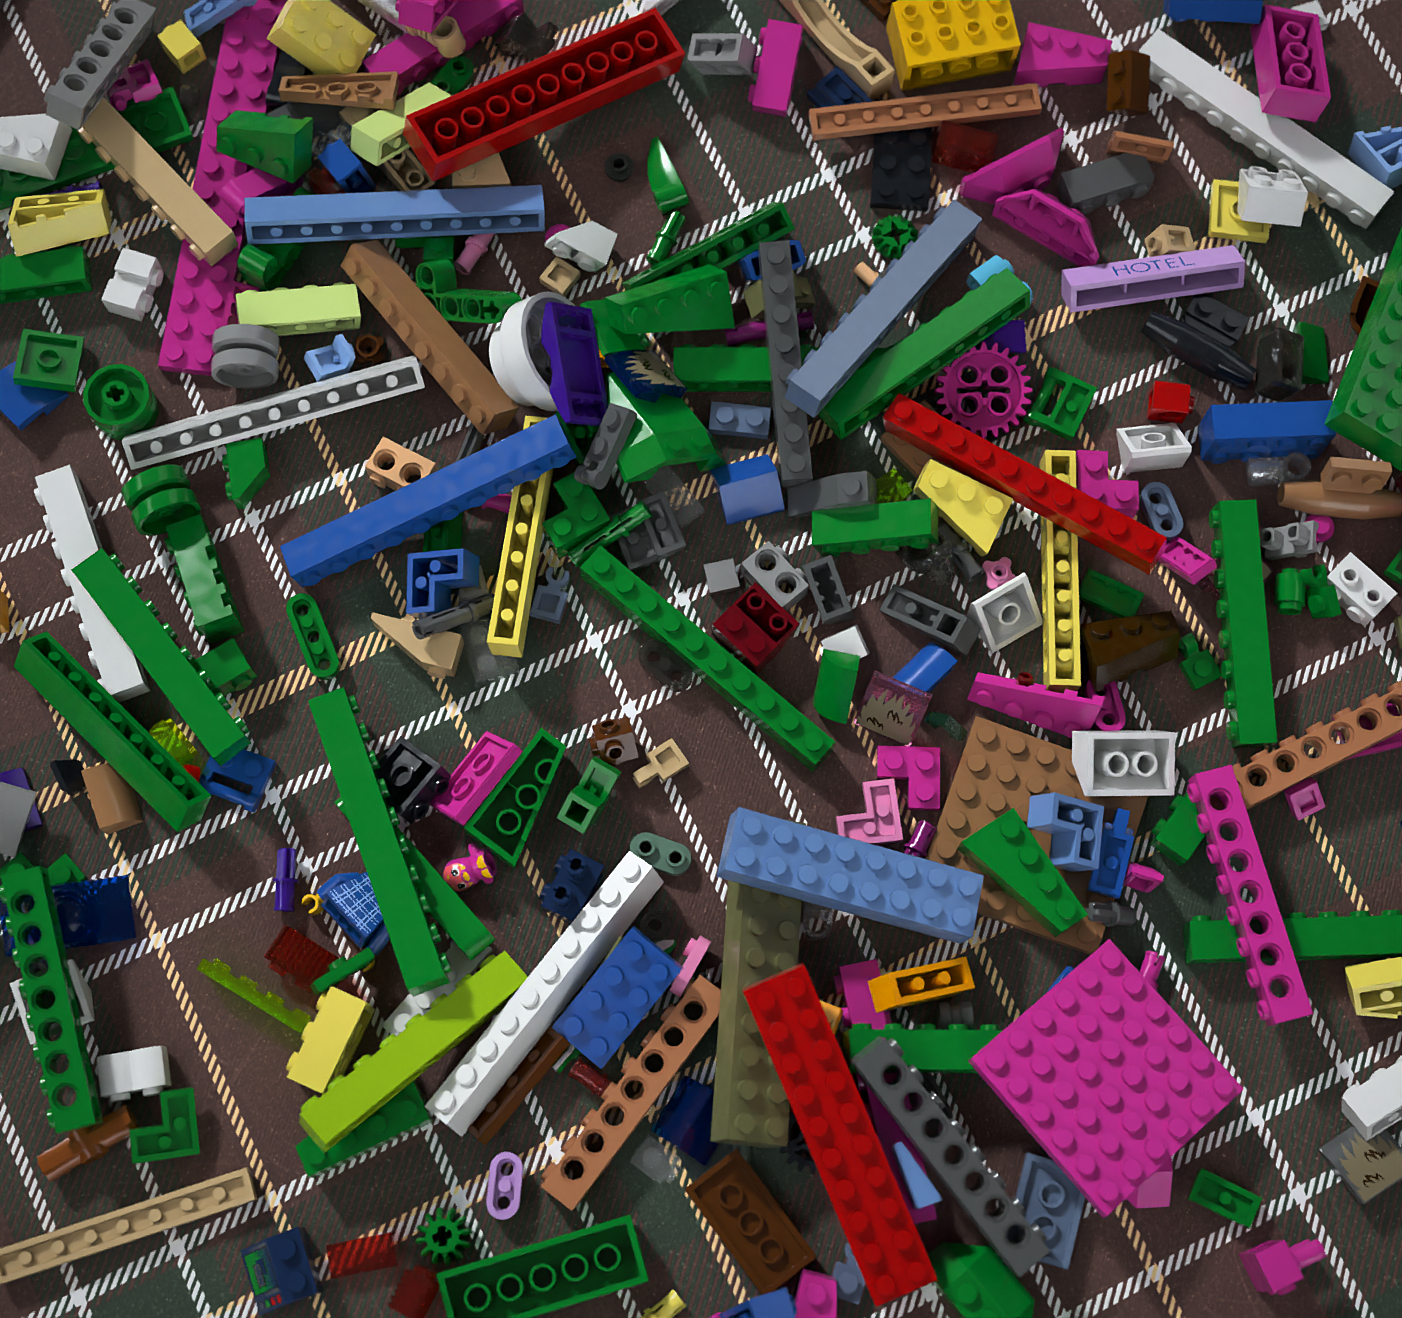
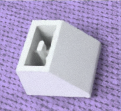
(1271, 196)

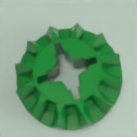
(887, 245)

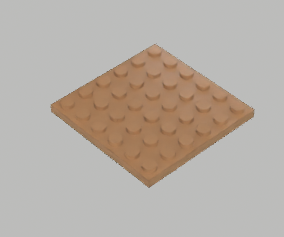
(1001, 773)

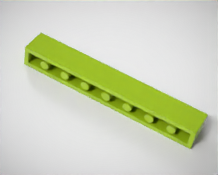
(411, 1052)

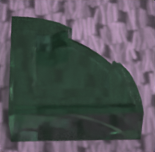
(947, 722)

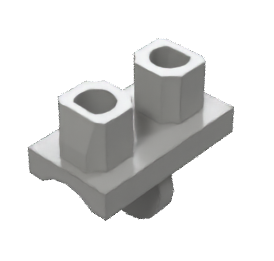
(1290, 540)

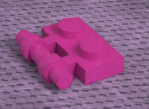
(136, 82)

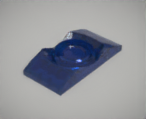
(87, 913)

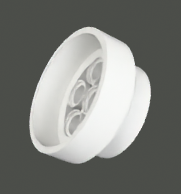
(518, 355)

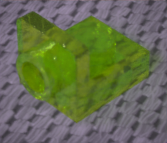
(892, 488)

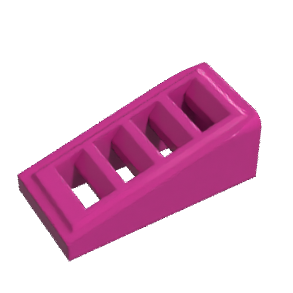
(1142, 877)

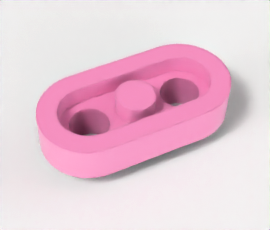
(694, 952)

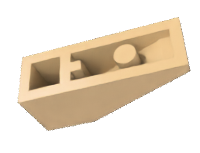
(436, 653)

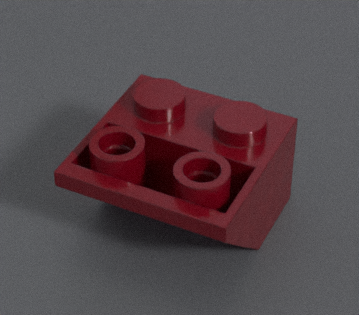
(754, 628)

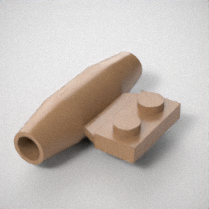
(1345, 490)

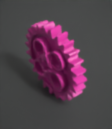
(984, 417)

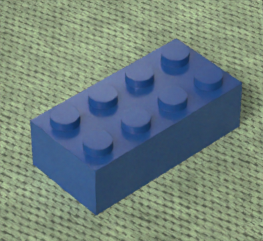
(1264, 430)

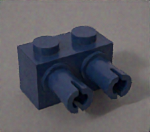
(572, 886)

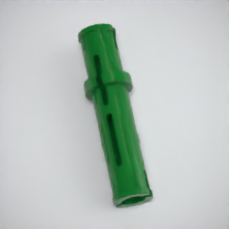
(638, 513)

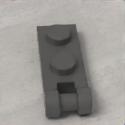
(606, 446)

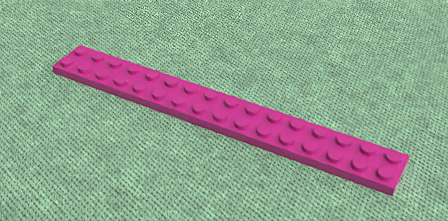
(199, 290)

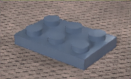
(1052, 1205)

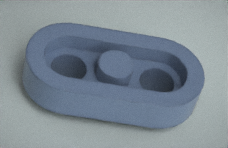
(1162, 512)

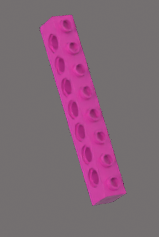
(1264, 908)

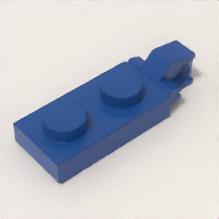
(1114, 856)

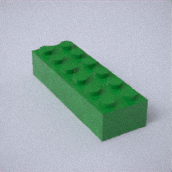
(547, 1274)

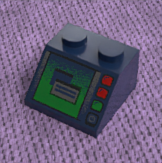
(281, 1270)

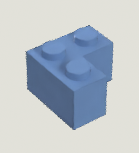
(1074, 829)

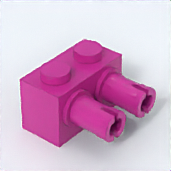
(1276, 1266)

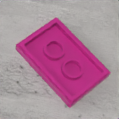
(476, 777)

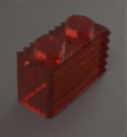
(299, 957)
(415, 1292)

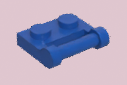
(244, 768)

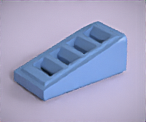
(917, 1184)

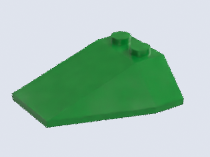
(661, 435)

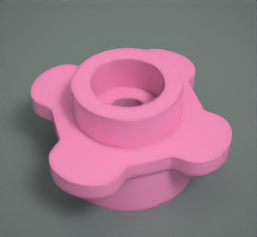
(990, 568)

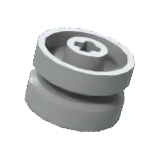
(245, 356)

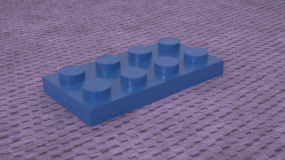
(617, 997)

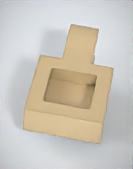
(663, 761)

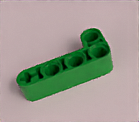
(269, 263)
(439, 285)

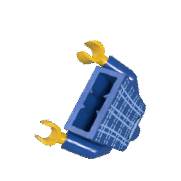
(354, 908)

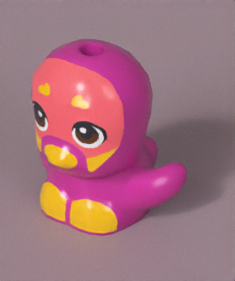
(468, 871)

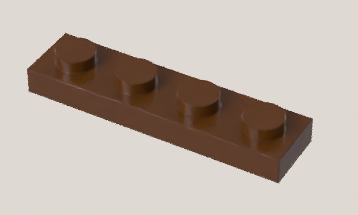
(518, 1085)

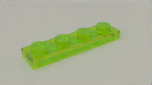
(246, 988)

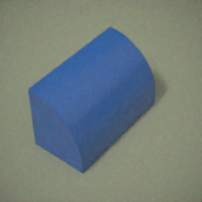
(927, 668)

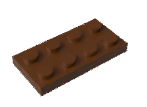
(750, 1223)

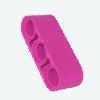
(255, 184)

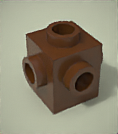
(614, 741)

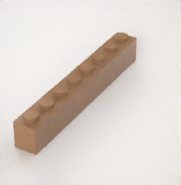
(429, 336)

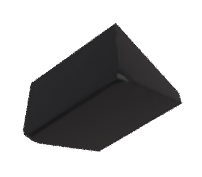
(69, 775)

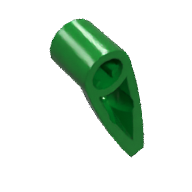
(664, 180)

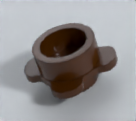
(369, 341)

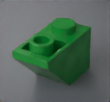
(247, 469)
(1180, 832)

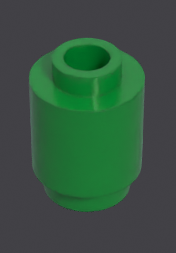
(1289, 592)

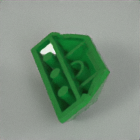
(978, 1282)

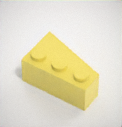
(58, 220)
(964, 504)

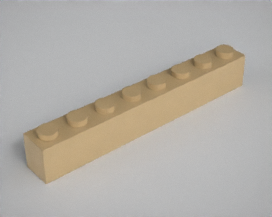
(158, 184)

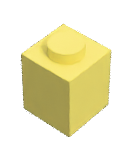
(181, 46)

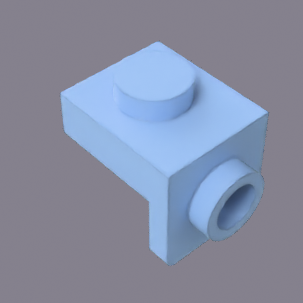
(331, 359)

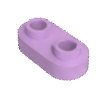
(502, 1185)

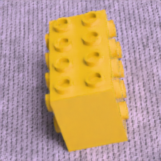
(951, 40)

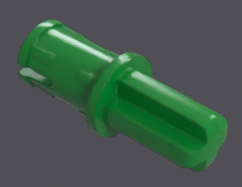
(666, 238)

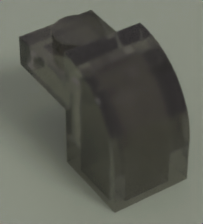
(524, 41)

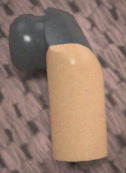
(866, 274)

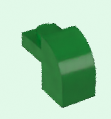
(590, 796)

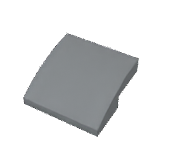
(15, 813)

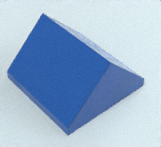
(748, 489)

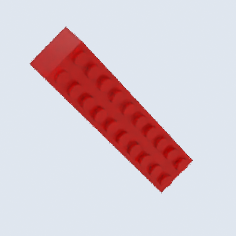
(542, 94)
(839, 1135)

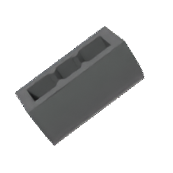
(828, 591)

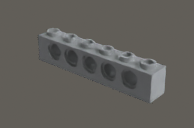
(99, 62)

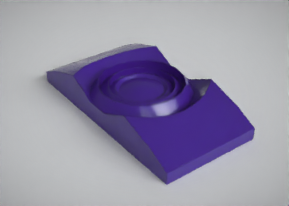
(575, 363)

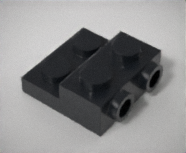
(411, 779)

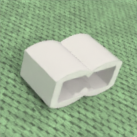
(134, 1072)

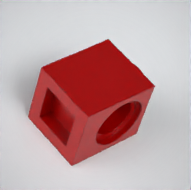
(1169, 402)

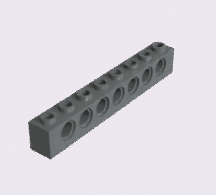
(1029, 1244)

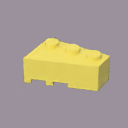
(1376, 987)

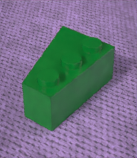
(268, 143)

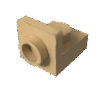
(1169, 240)

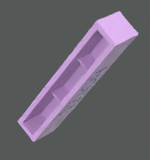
(1152, 278)

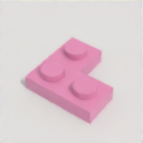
(882, 819)

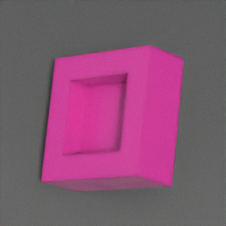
(1304, 798)

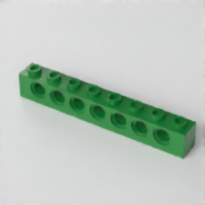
(65, 1011)

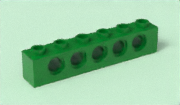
(723, 246)

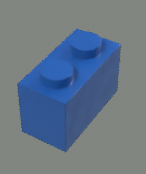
(345, 168)

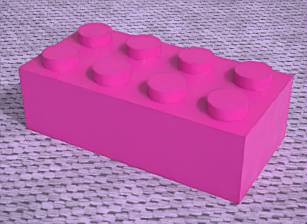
(1290, 63)

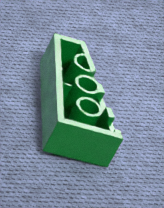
(676, 303)
(513, 805)

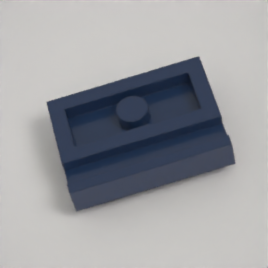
(836, 90)

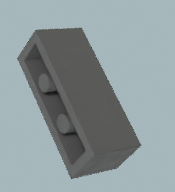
(1105, 182)

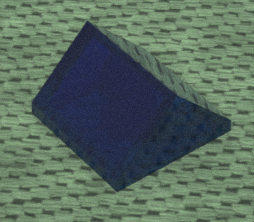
(688, 1120)

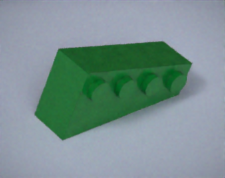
(203, 579)
(1024, 871)
(391, 1121)

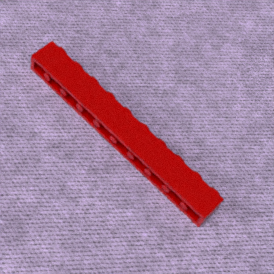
(1025, 484)

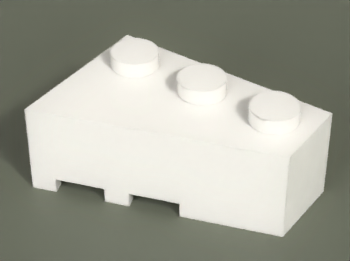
(33, 144)

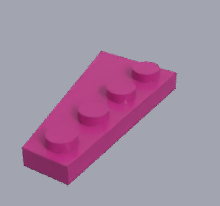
(1035, 704)

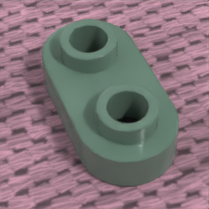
(660, 853)

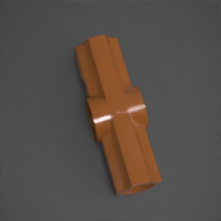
(87, 1144)

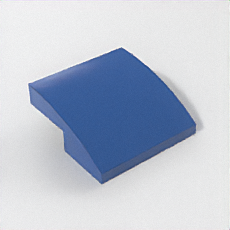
(25, 403)

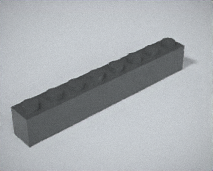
(783, 357)

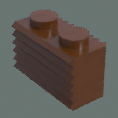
(1128, 83)

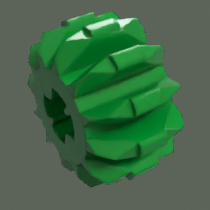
(435, 1229)

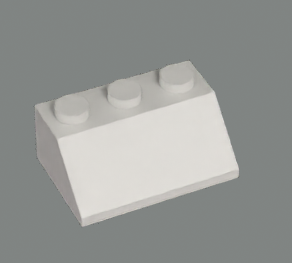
(1124, 762)

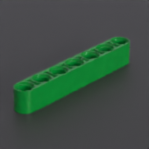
(445, 904)

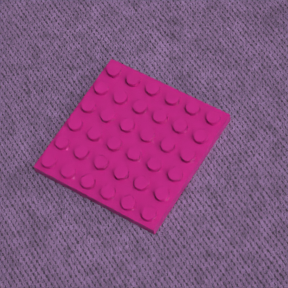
(1106, 1077)

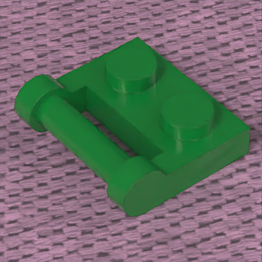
(1069, 407)

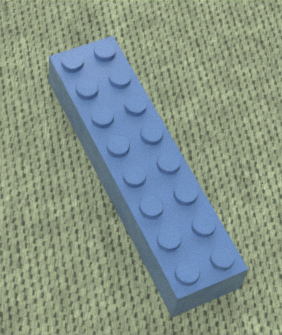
(850, 876)

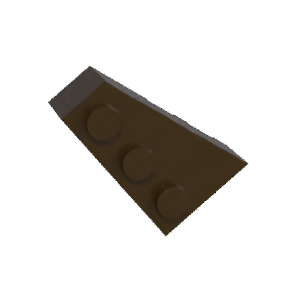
(1126, 645)

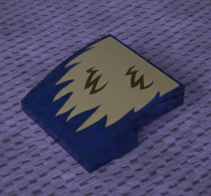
(645, 374)

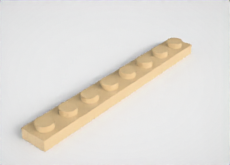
(126, 1225)

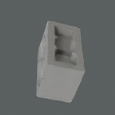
(722, 54)
(772, 579)

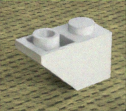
(584, 244)

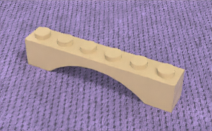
(857, 60)

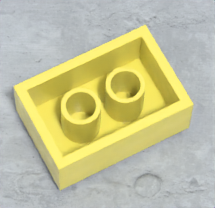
(321, 36)
(330, 1040)

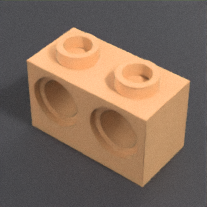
(406, 464)

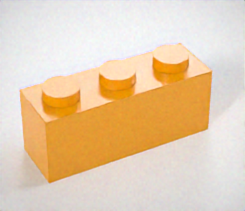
(921, 984)

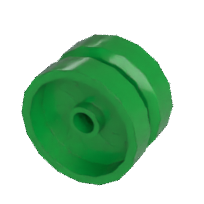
(120, 401)
(160, 499)

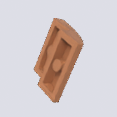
(1152, 148)

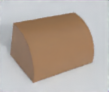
(111, 798)

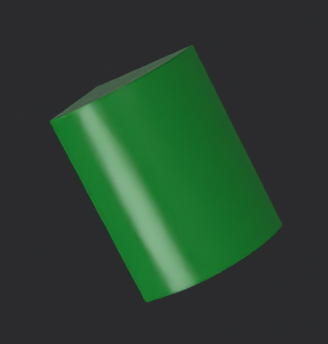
(835, 685)

